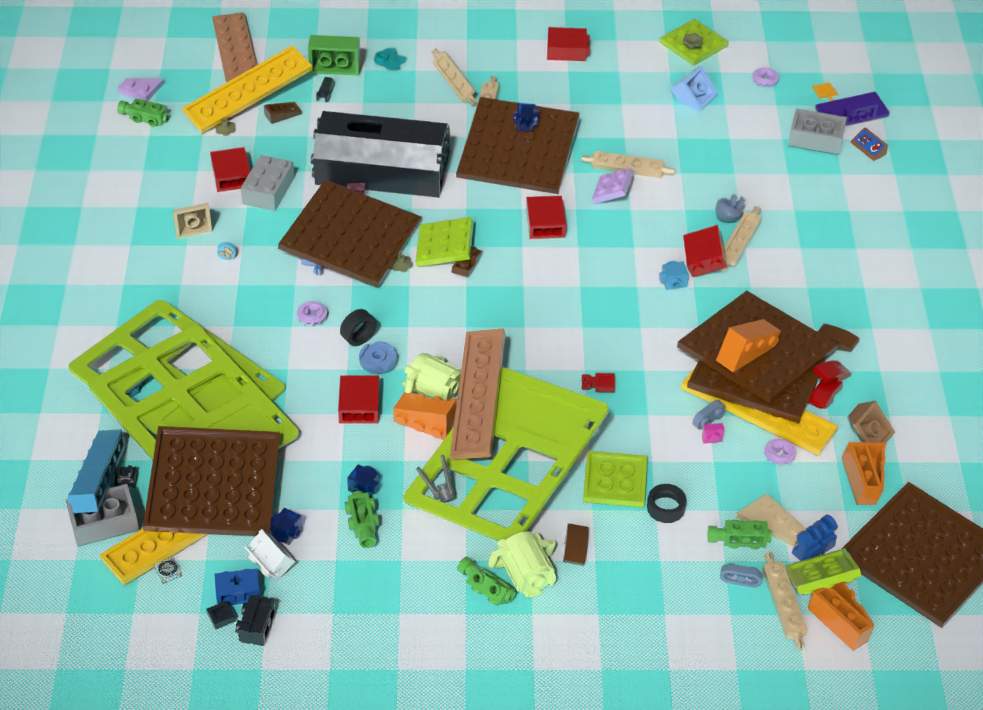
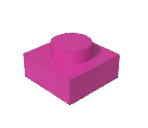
(713, 433)

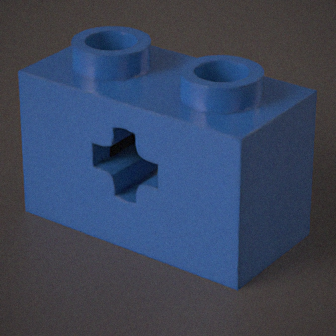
(236, 586)

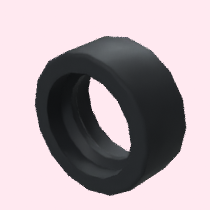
(352, 321)
(666, 515)

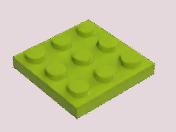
(711, 43)
(444, 241)
(615, 479)
(823, 571)

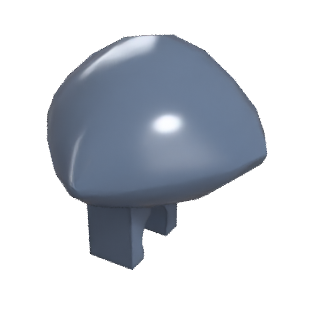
(729, 210)

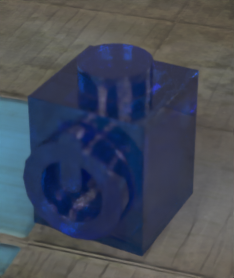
(526, 117)
(364, 479)
(286, 526)

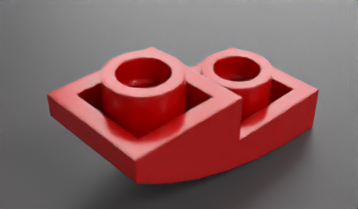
(831, 371)
(824, 393)

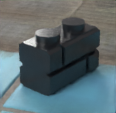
(256, 620)

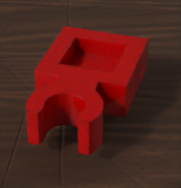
(601, 382)

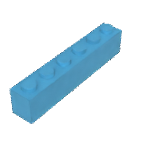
(97, 471)

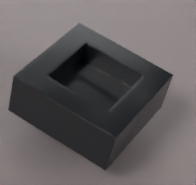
(220, 615)

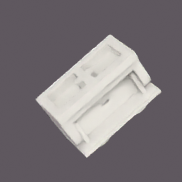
(269, 555)

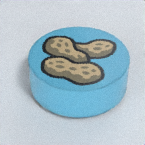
(226, 251)

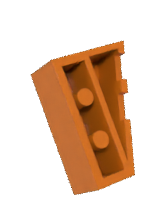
(746, 343)
(426, 414)
(865, 470)
(842, 614)

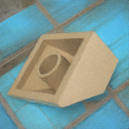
(192, 220)

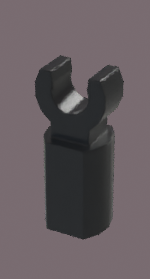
(325, 88)

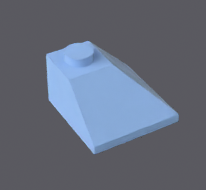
(694, 89)

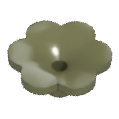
(693, 40)
(225, 127)
(402, 263)

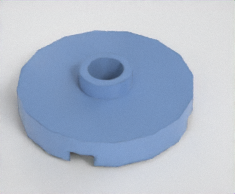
(378, 357)

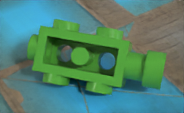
(144, 111)
(362, 518)
(742, 532)
(481, 583)

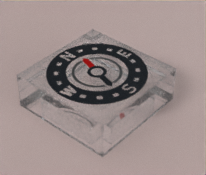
(168, 570)

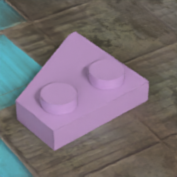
(140, 87)

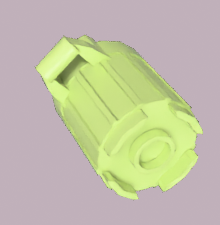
(432, 377)
(525, 562)

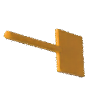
(825, 90)

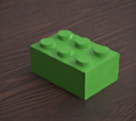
(334, 55)

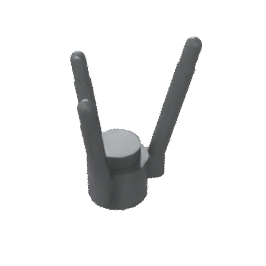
(445, 490)

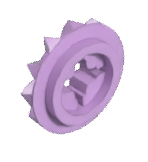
(759, 74)
(315, 308)
(776, 445)

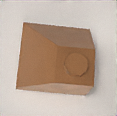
(871, 423)

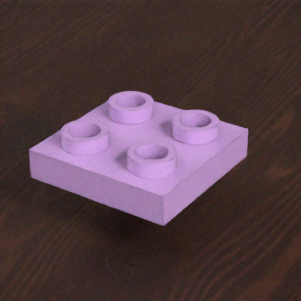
(612, 185)

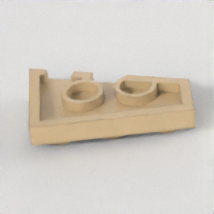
(779, 521)

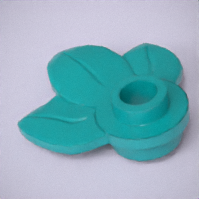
(389, 58)

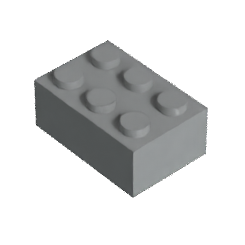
(817, 131)
(267, 183)
(113, 519)

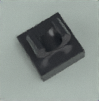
(125, 475)

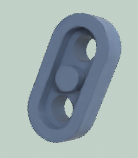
(709, 414)
(741, 575)

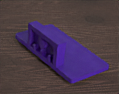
(856, 108)

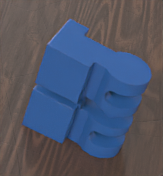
(816, 539)

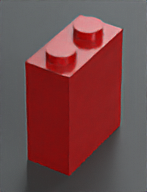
(568, 44)
(229, 168)
(545, 217)
(705, 251)
(358, 399)

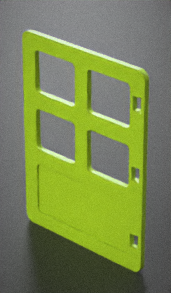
(208, 395)
(246, 412)
(527, 416)

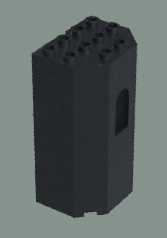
(381, 152)

